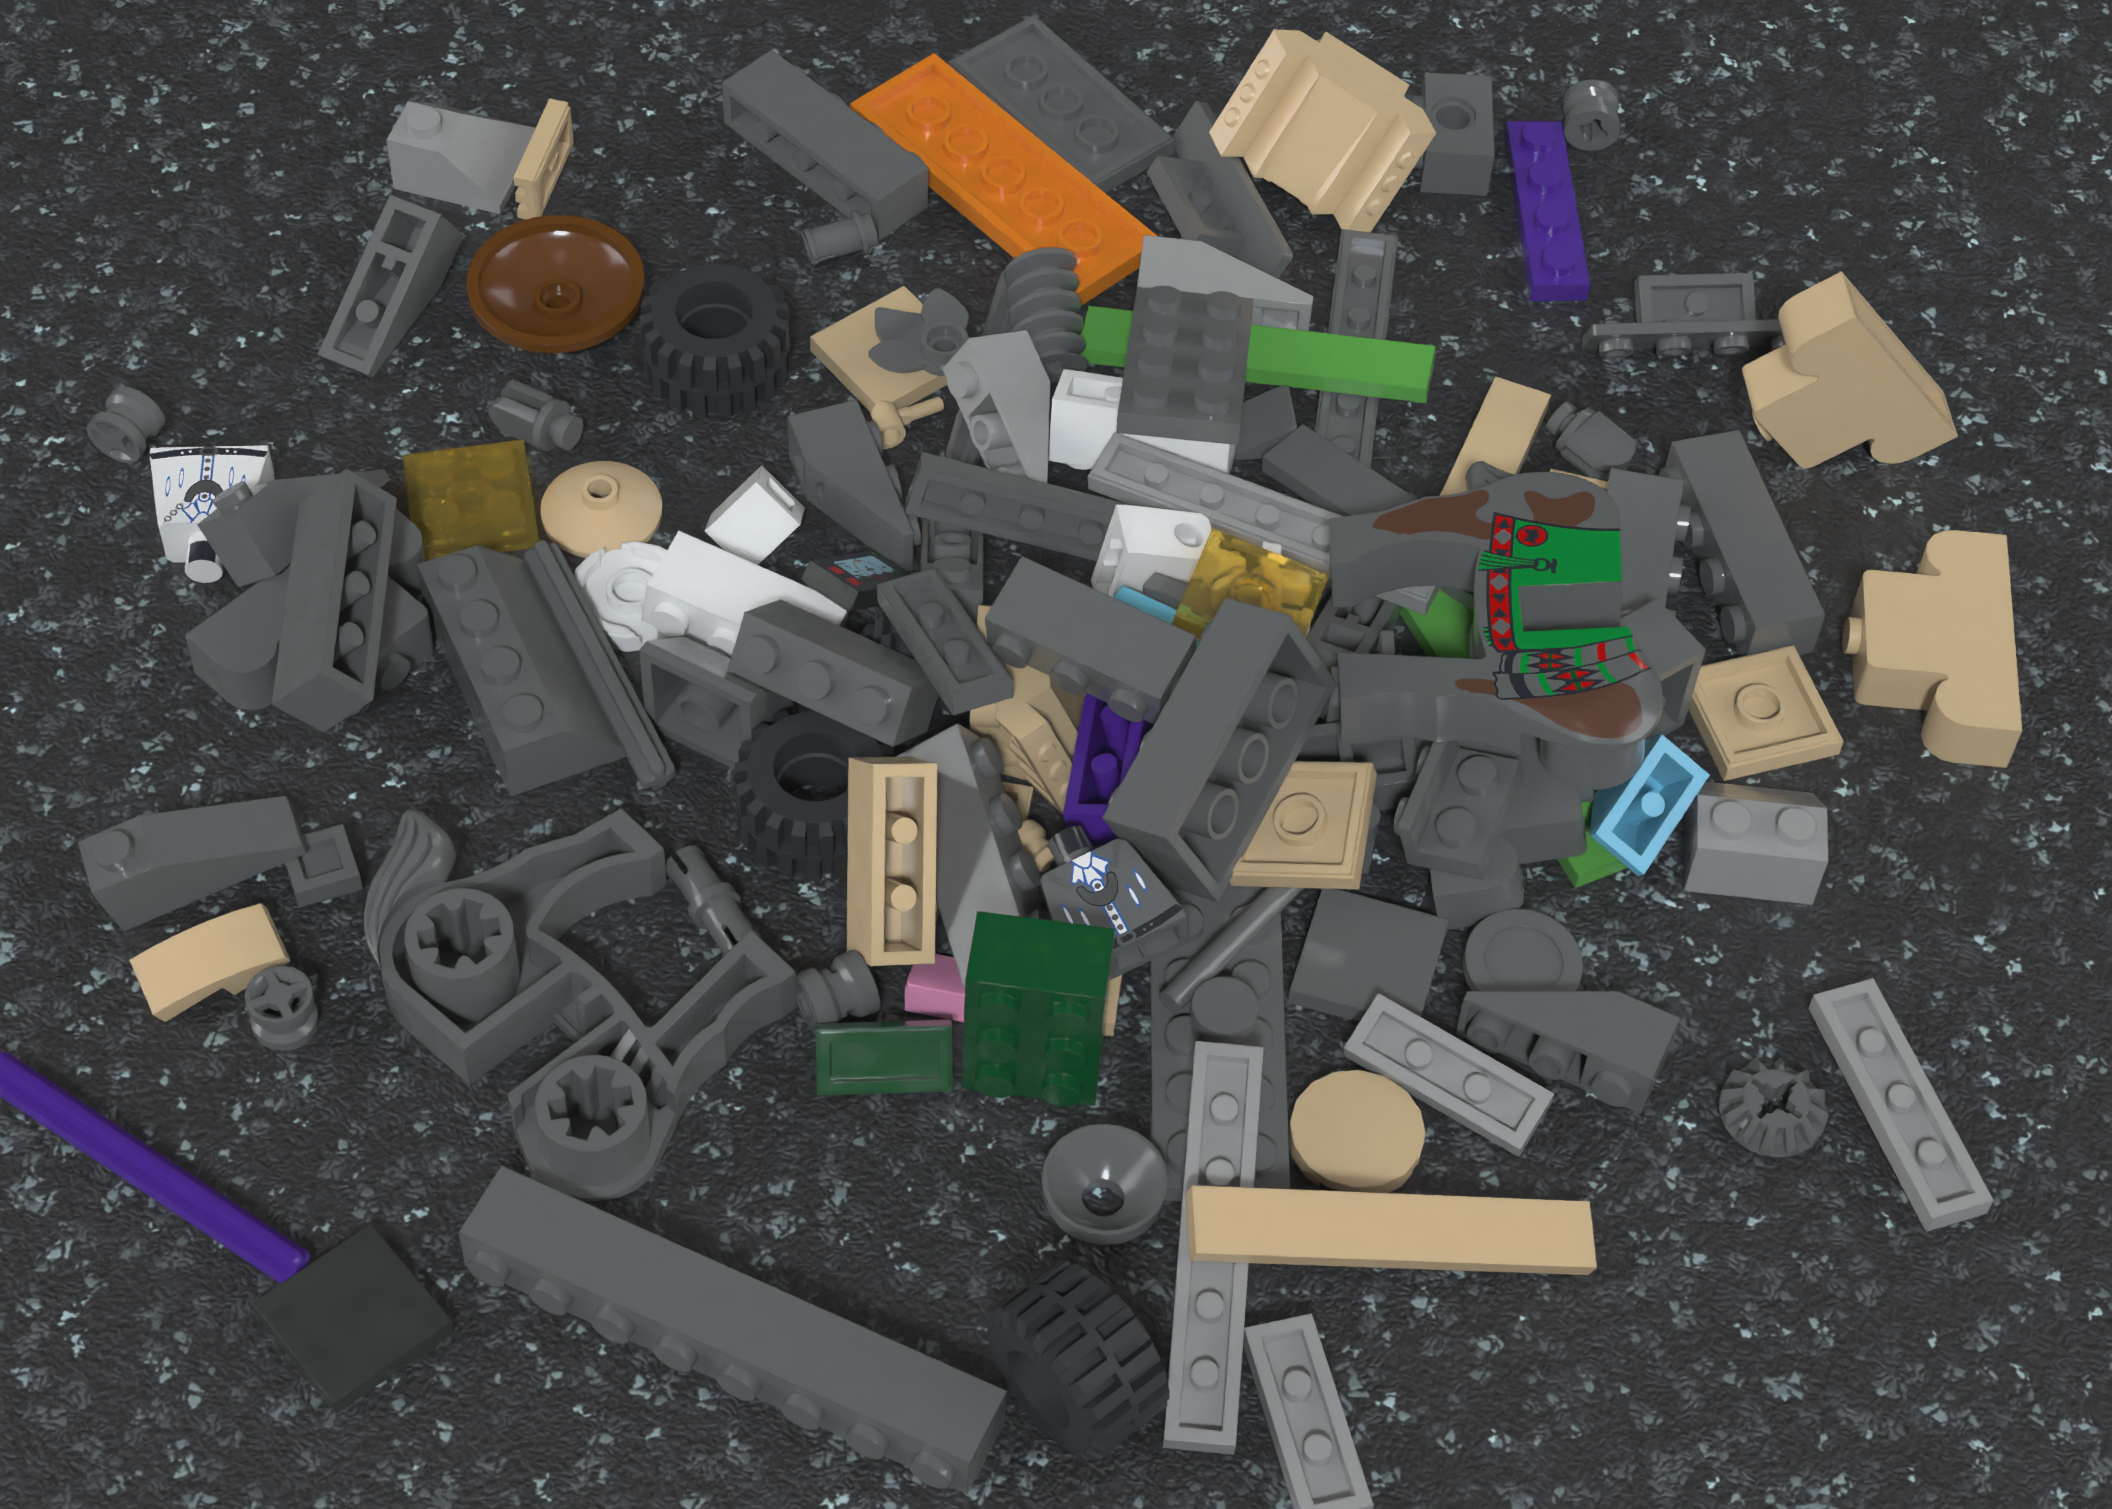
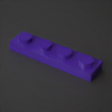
(1546, 211)

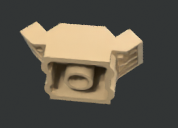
(1324, 127)
(1032, 729)

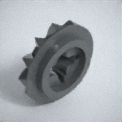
(1780, 1132)

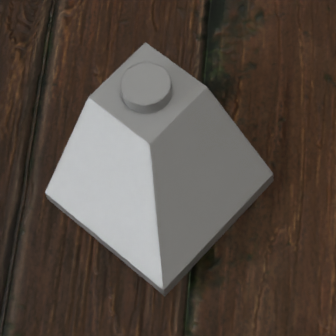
(456, 155)

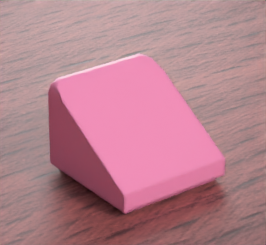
(936, 989)

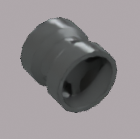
(829, 995)

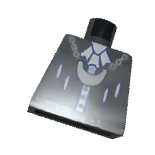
(1113, 891)

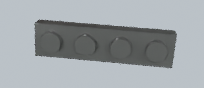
(1009, 506)

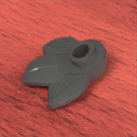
(920, 340)

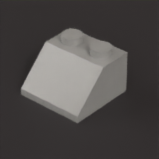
(1755, 843)

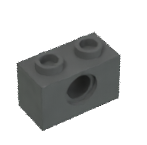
(1463, 148)

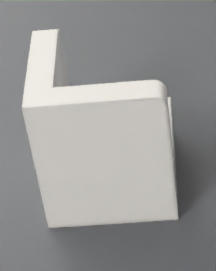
(755, 518)

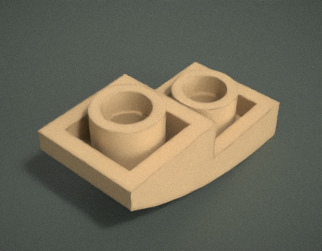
(208, 958)

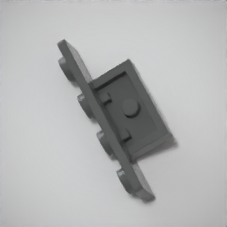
(1216, 199)
(1687, 314)

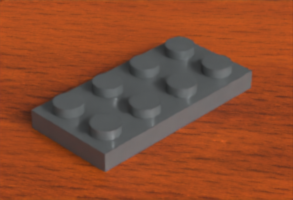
(1186, 365)

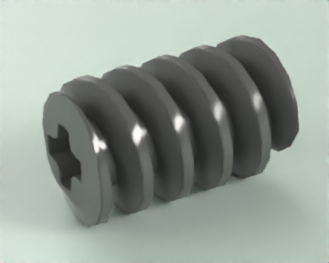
(1046, 306)

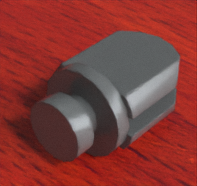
(535, 417)
(1591, 441)

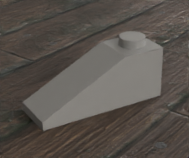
(1204, 269)

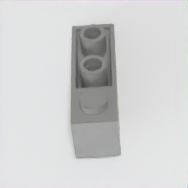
(1004, 401)

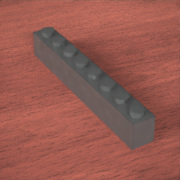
(734, 1330)

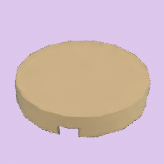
(1356, 1132)

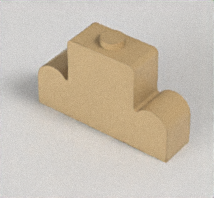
(1844, 383)
(1943, 647)

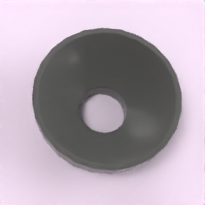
(1107, 1159)

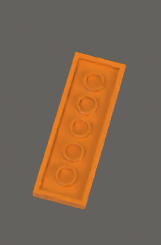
(1004, 174)

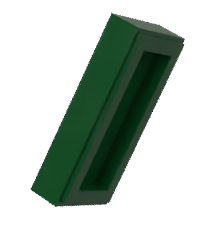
(884, 1057)

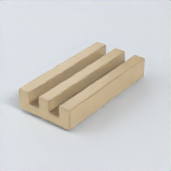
(543, 159)

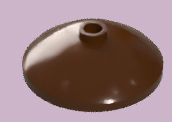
(555, 284)

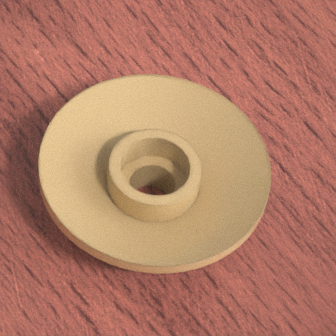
(600, 507)

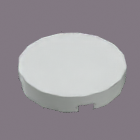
(617, 589)

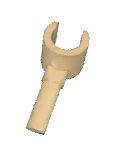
(892, 420)

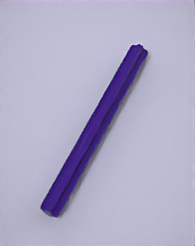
(150, 1171)

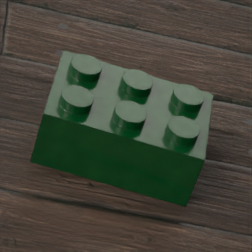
(1036, 1008)

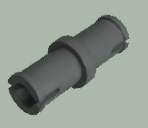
(712, 902)

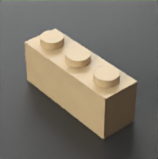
(892, 860)

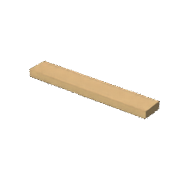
(1389, 1230)

